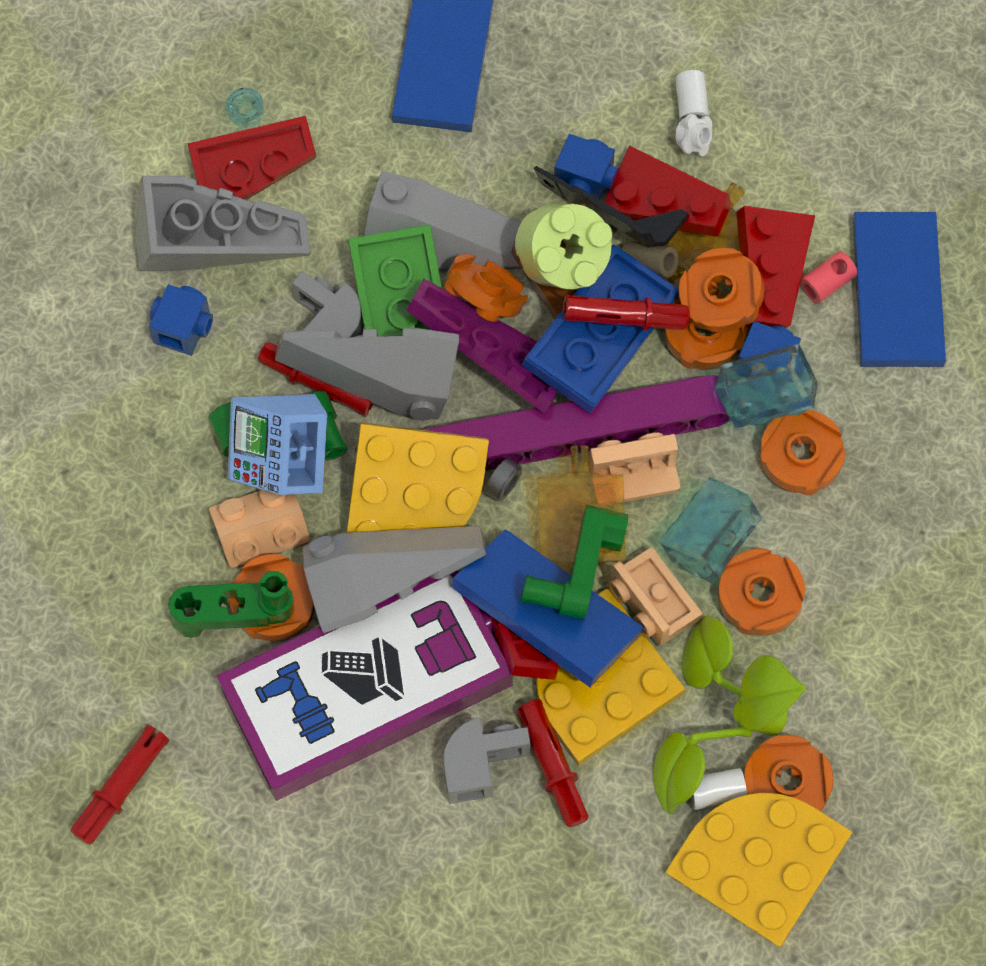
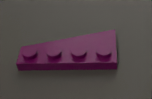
(488, 343)

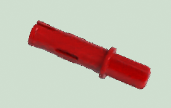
(625, 312)
(356, 403)
(553, 762)
(119, 785)

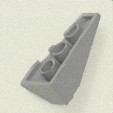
(455, 222)
(201, 227)
(395, 372)
(364, 568)

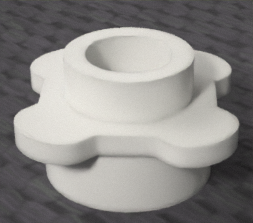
(694, 134)

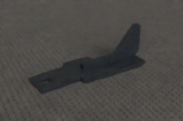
(648, 231)

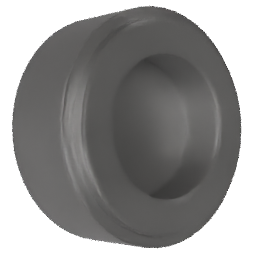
(503, 480)

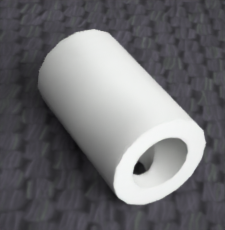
(691, 94)
(719, 788)

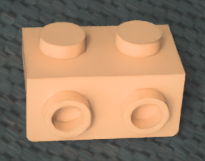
(644, 463)
(258, 525)
(653, 596)

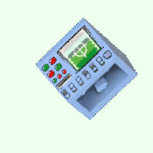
(278, 443)

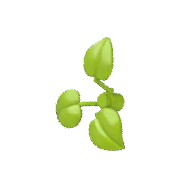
(763, 704)

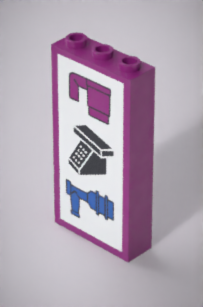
(364, 685)

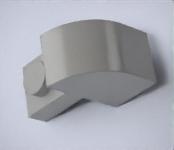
(333, 310)
(469, 757)

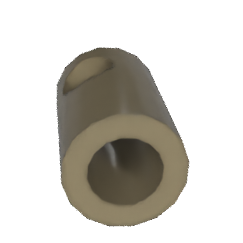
(660, 259)

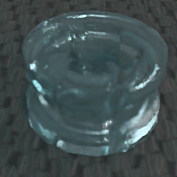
(237, 99)

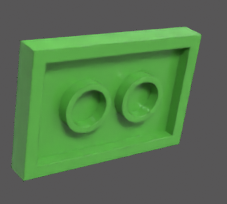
(388, 274)

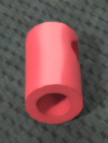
(828, 277)

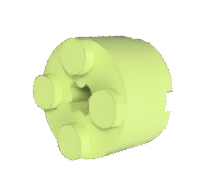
(585, 239)

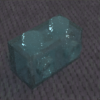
(767, 386)
(711, 530)

